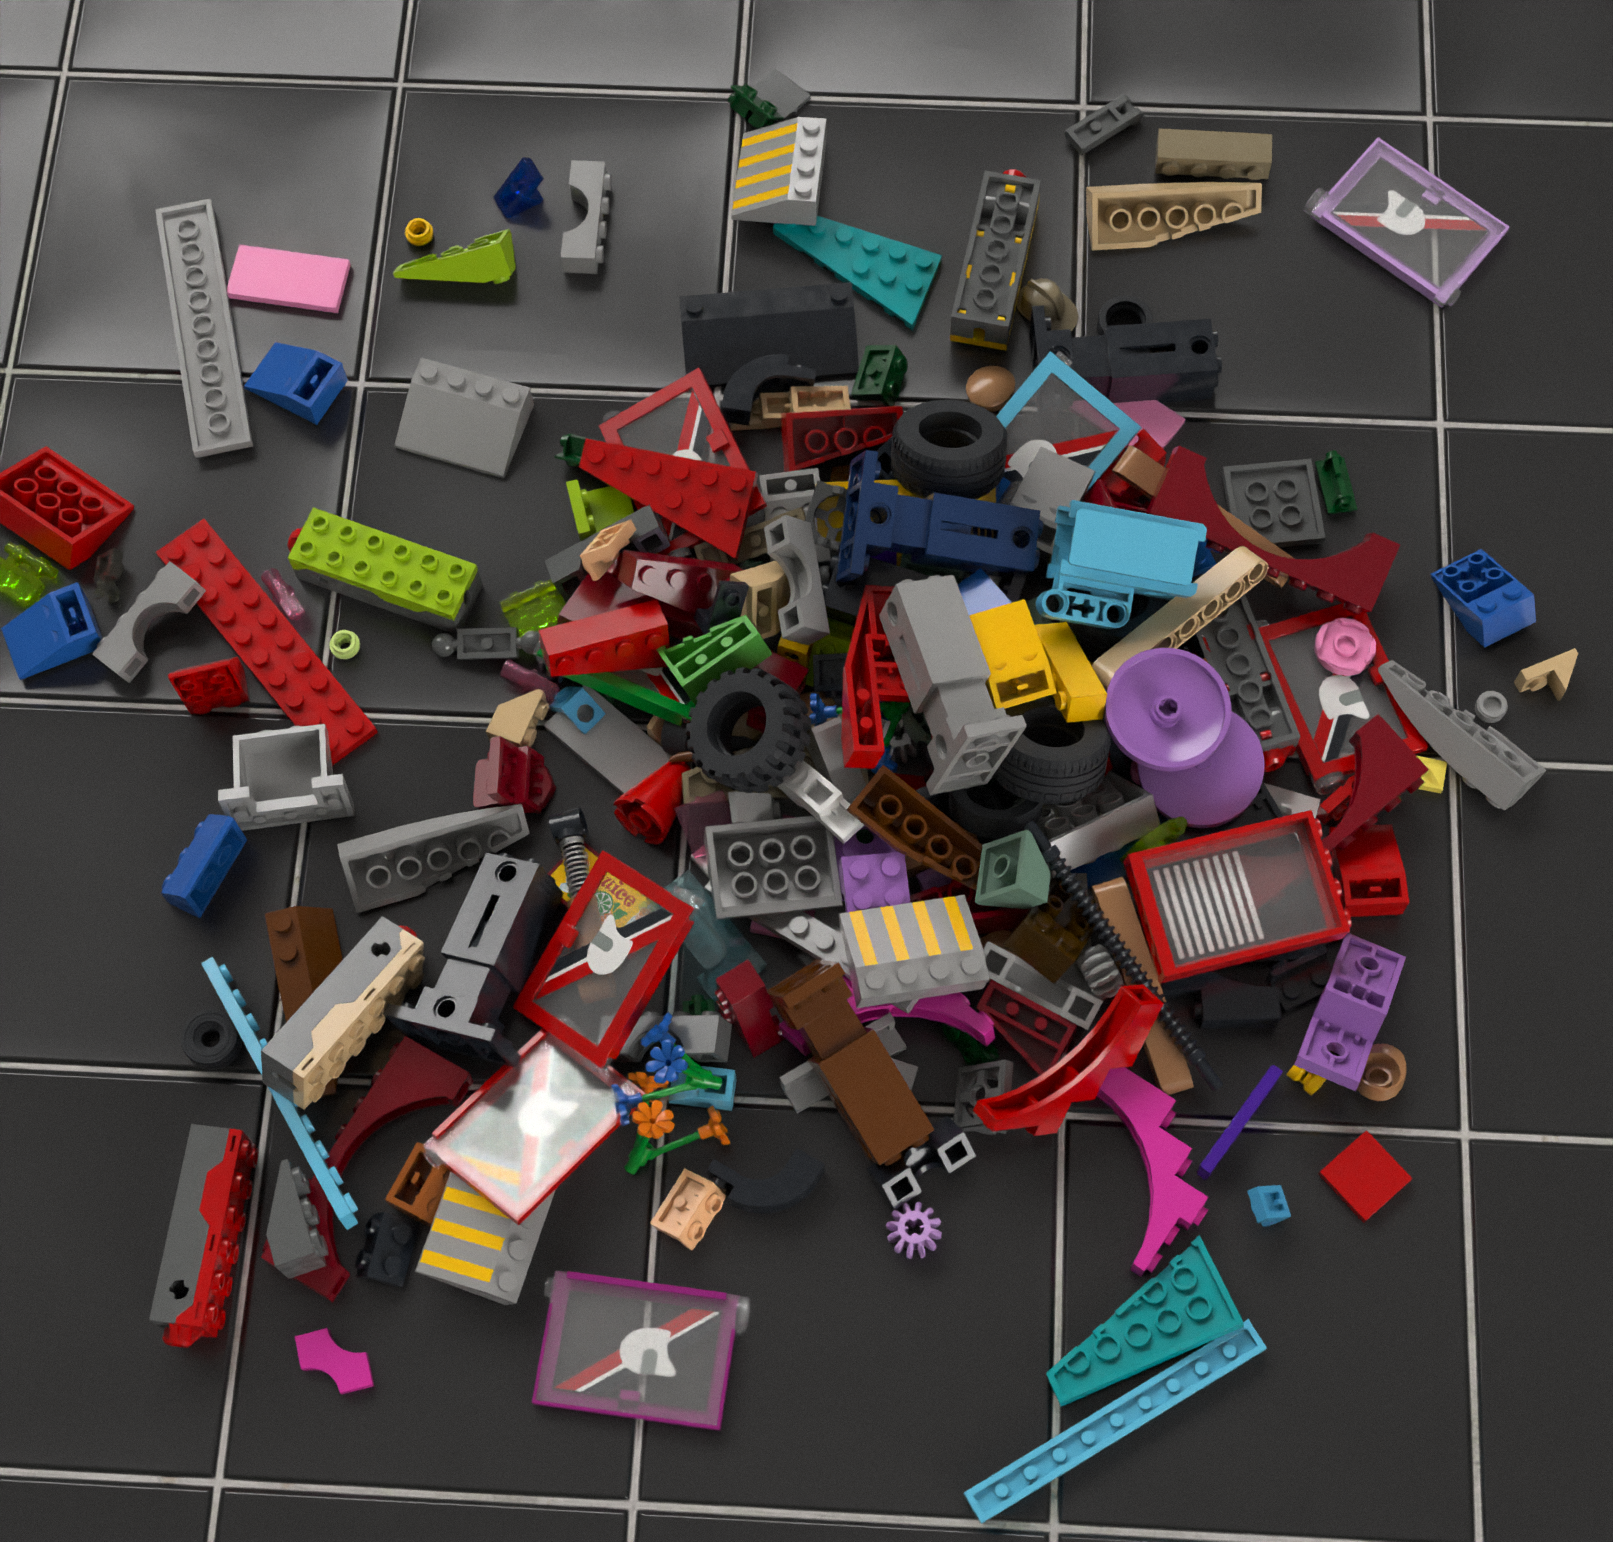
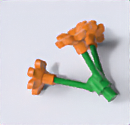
(654, 1122)

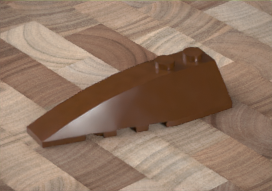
(917, 828)
(304, 955)

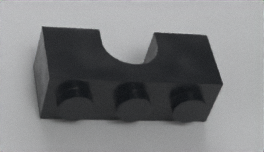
(944, 1149)

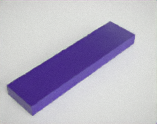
(1239, 1122)

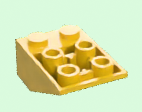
(1013, 655)

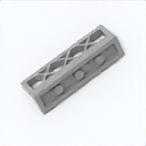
(804, 1087)

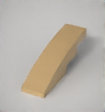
(768, 408)

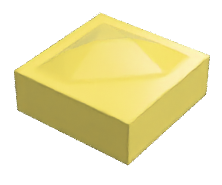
(1435, 776)

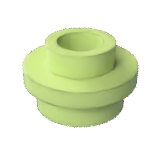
(342, 637)

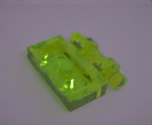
(20, 585)
(538, 616)
(1160, 836)

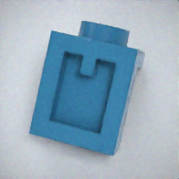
(1269, 1204)

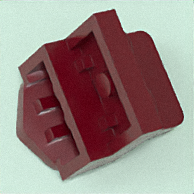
(512, 778)

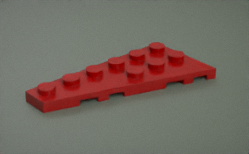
(689, 492)

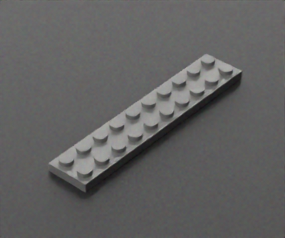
(203, 328)

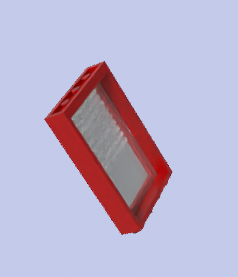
(1237, 896)

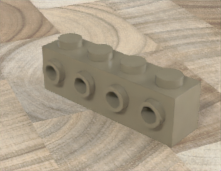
(1213, 154)

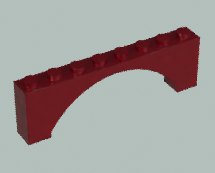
(1347, 577)
(611, 594)
(1382, 773)
(409, 1082)

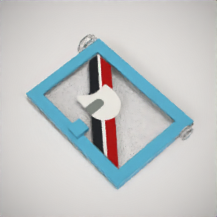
(1065, 416)

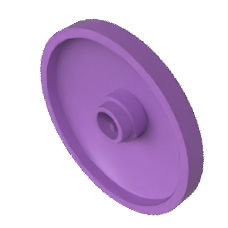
(1167, 709)
(1215, 788)

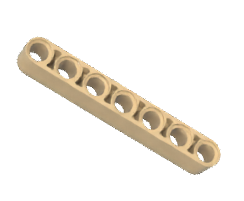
(1186, 616)

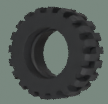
(720, 710)

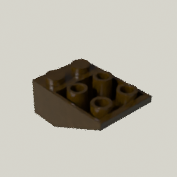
(1051, 933)

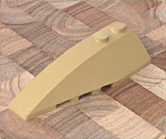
(1164, 211)

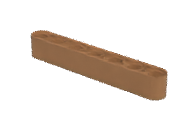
(1144, 475)
(1164, 1057)

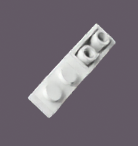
(822, 800)

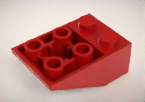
(211, 685)
(1371, 873)

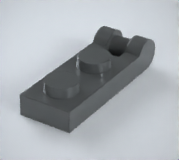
(1103, 124)

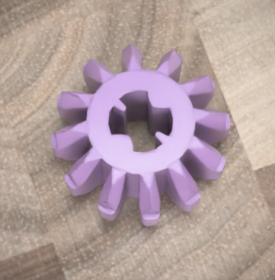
(912, 1219)

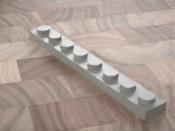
(813, 938)

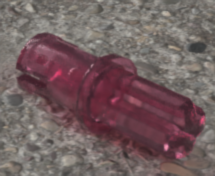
(283, 594)
(529, 679)

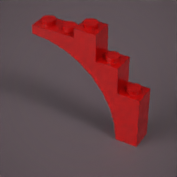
(1080, 1074)

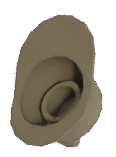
(1056, 304)

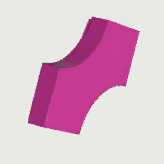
(321, 1353)

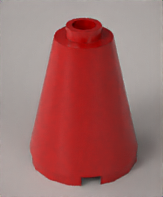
(651, 803)

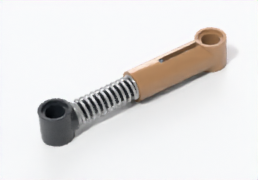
(569, 831)

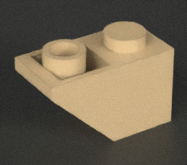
(518, 718)

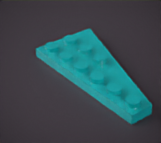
(877, 266)
(1158, 1322)

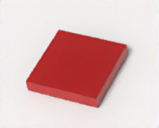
(1365, 1176)

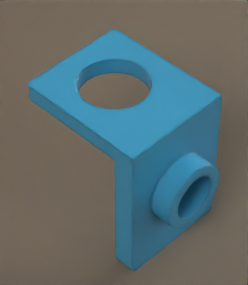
(569, 701)

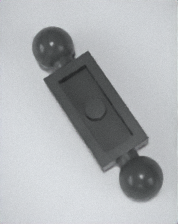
(485, 643)

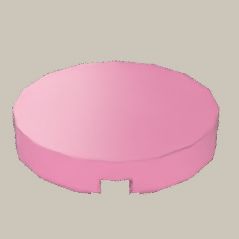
(1345, 647)

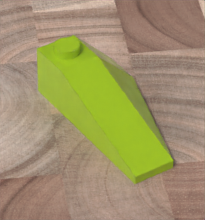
(483, 261)

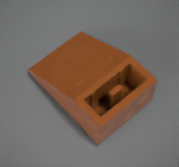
(418, 1187)

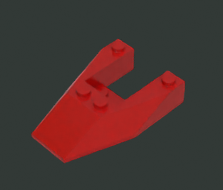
(868, 677)

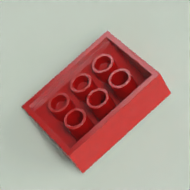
(59, 507)

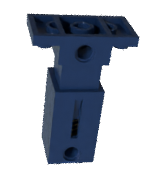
(933, 530)

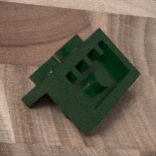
(880, 374)

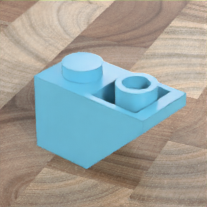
(720, 1099)

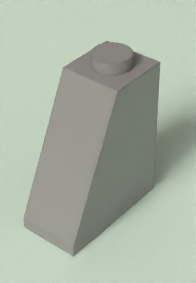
(827, 755)

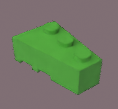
(707, 657)

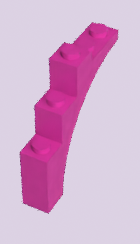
(948, 1009)
(1172, 1200)

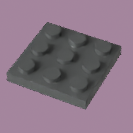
(1276, 501)

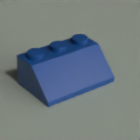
(204, 864)

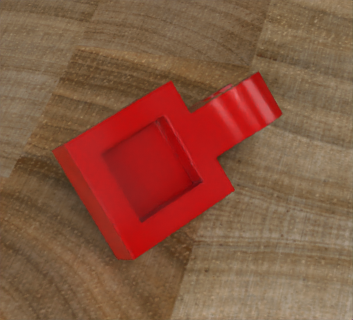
(1336, 803)

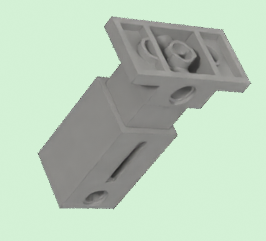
(947, 681)

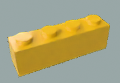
(1077, 686)

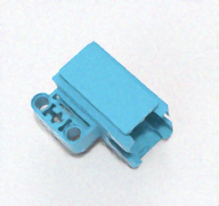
(1115, 557)

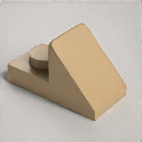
(1553, 671)

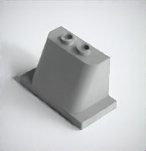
(284, 779)

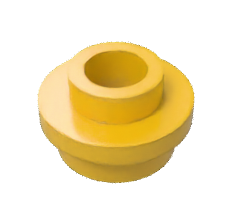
(419, 225)

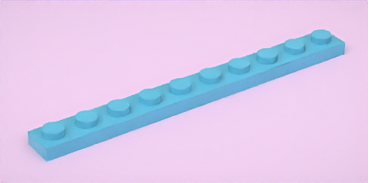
(299, 1125)
(1113, 1422)

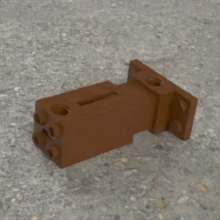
(851, 1062)

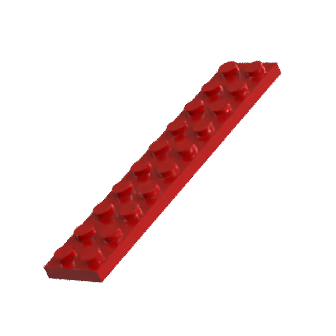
(267, 640)

